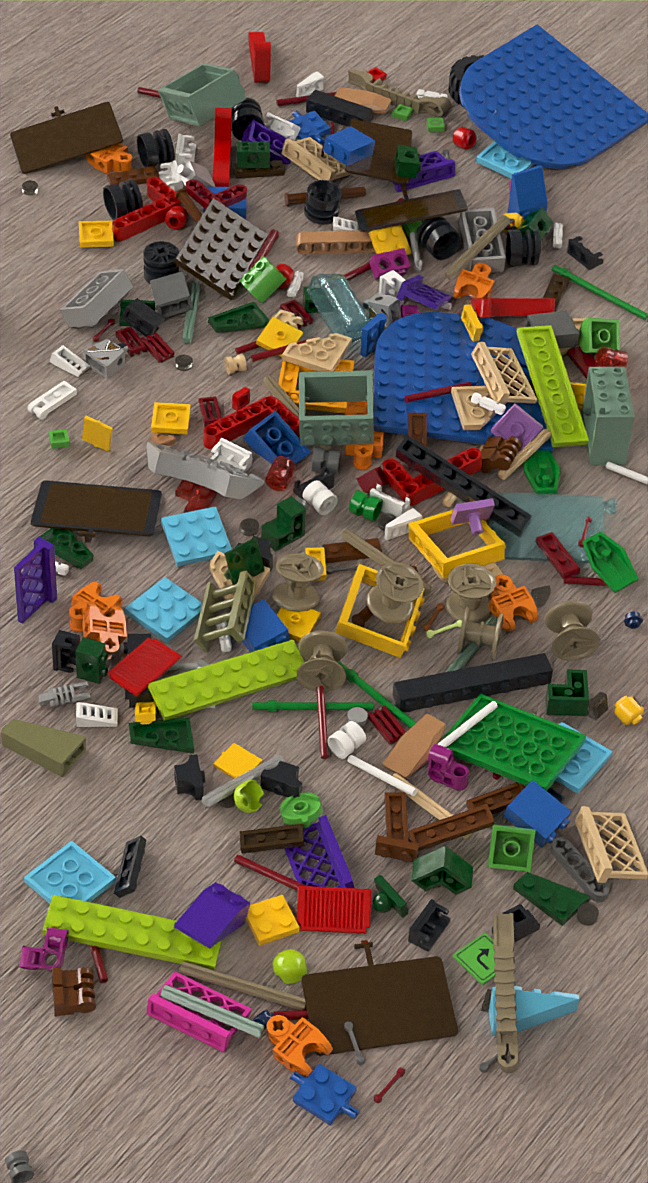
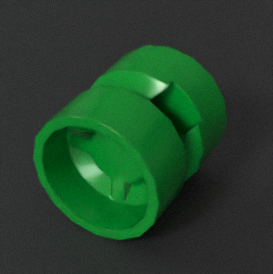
(364, 505)

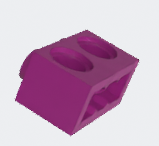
(388, 260)

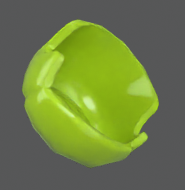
(248, 796)
(289, 966)

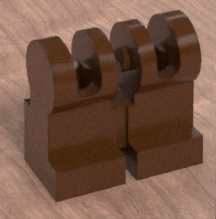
(499, 453)
(73, 991)

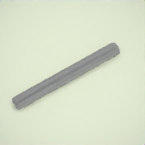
(229, 788)

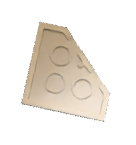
(318, 353)
(470, 414)
(219, 566)

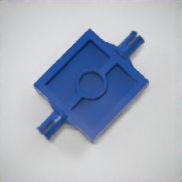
(311, 126)
(324, 1094)

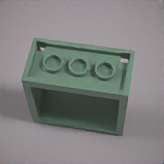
(199, 91)
(336, 387)
(607, 415)

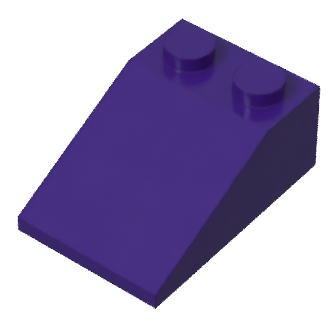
(257, 132)
(213, 915)

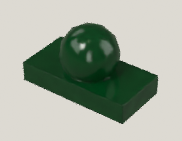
(388, 898)

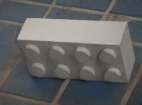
(473, 225)
(96, 298)

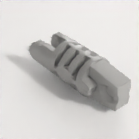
(64, 695)

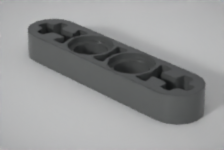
(581, 868)

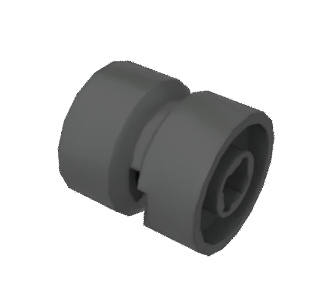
(329, 459)

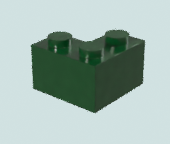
(287, 525)
(569, 698)
(442, 868)

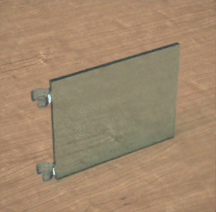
(556, 514)

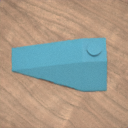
(535, 1007)

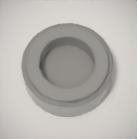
(357, 715)

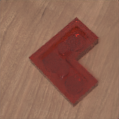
(197, 495)

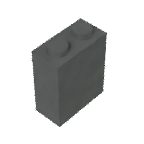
(171, 294)
(562, 325)

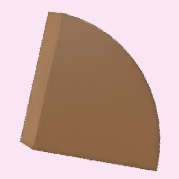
(163, 439)

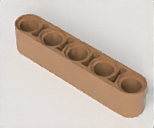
(334, 242)

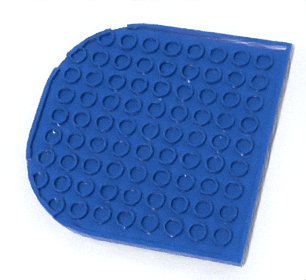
(546, 102)
(430, 354)

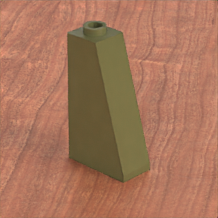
(44, 745)

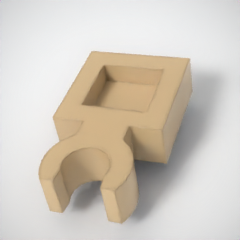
(289, 318)

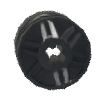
(242, 116)
(155, 148)
(122, 198)
(322, 201)
(438, 237)
(526, 247)
(159, 260)

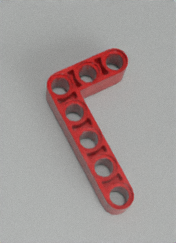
(260, 56)
(222, 147)
(148, 215)
(512, 306)
(243, 420)
(421, 487)

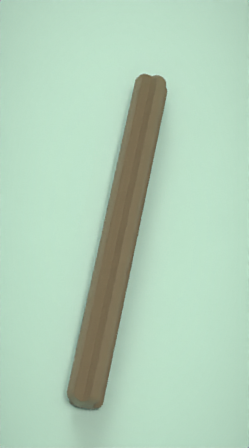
(484, 240)
(282, 396)
(373, 553)
(243, 986)

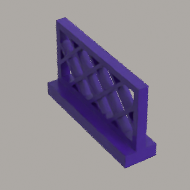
(438, 170)
(420, 292)
(43, 576)
(333, 852)

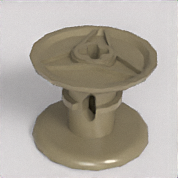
(470, 588)
(296, 592)
(395, 592)
(480, 633)
(573, 639)
(322, 653)

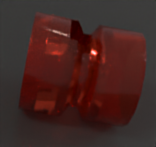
(611, 358)
(280, 473)

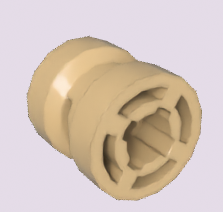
(235, 364)

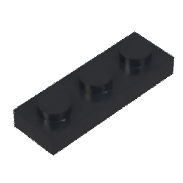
(130, 866)

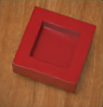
(377, 73)
(241, 398)

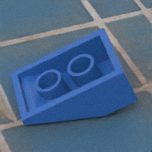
(527, 192)
(274, 439)

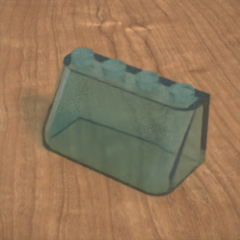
(338, 305)

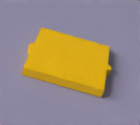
(97, 433)
(236, 761)

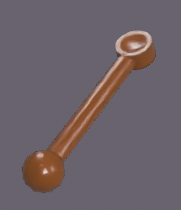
(440, 607)

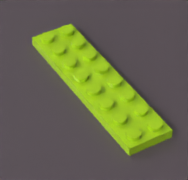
(552, 386)
(226, 680)
(127, 932)

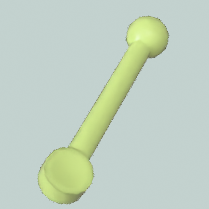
(430, 633)

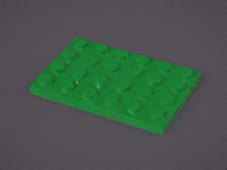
(516, 743)

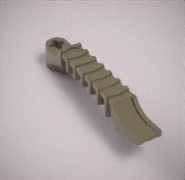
(434, 106)
(505, 994)

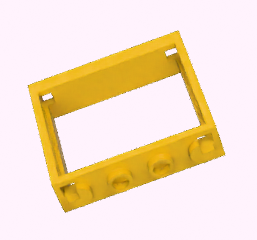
(482, 556)
(344, 628)

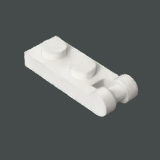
(52, 399)

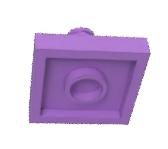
(517, 424)
(473, 513)

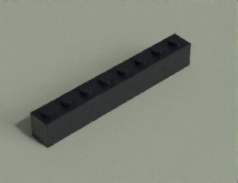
(461, 484)
(472, 681)

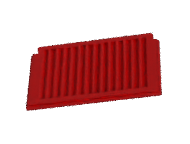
(143, 666)
(333, 909)

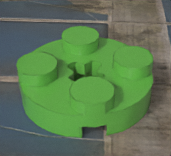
(301, 809)

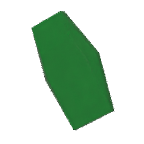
(542, 472)
(609, 561)

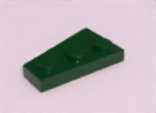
(239, 318)
(68, 547)
(168, 734)
(550, 897)

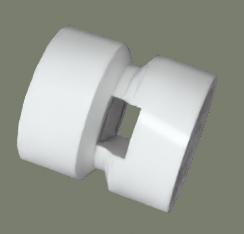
(320, 497)
(346, 739)

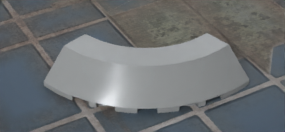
(202, 470)

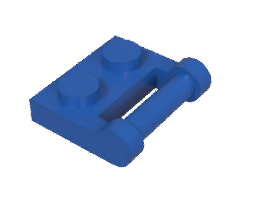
(371, 334)

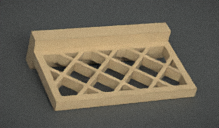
(308, 159)
(494, 378)
(596, 846)

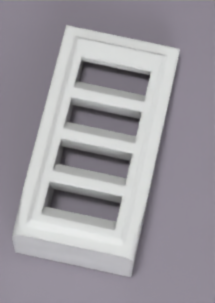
(312, 83)
(342, 224)
(63, 352)
(400, 525)
(84, 717)

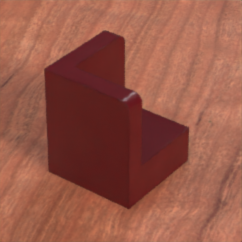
(371, 479)

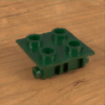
(243, 558)

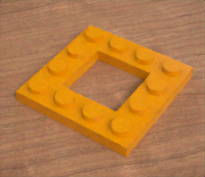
(289, 378)

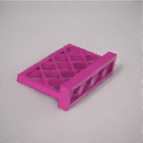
(189, 1021)

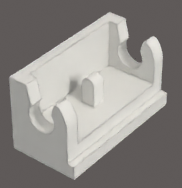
(282, 127)
(185, 151)
(171, 176)
(390, 284)
(232, 454)
(390, 504)

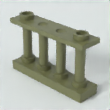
(237, 618)

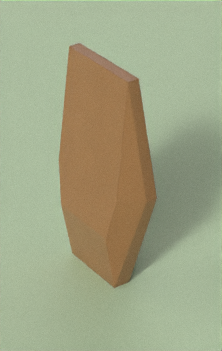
(378, 103)
(414, 746)

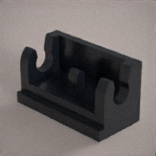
(583, 254)
(142, 317)
(326, 479)
(64, 650)
(429, 926)

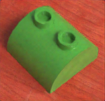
(262, 279)
(599, 333)
(511, 848)

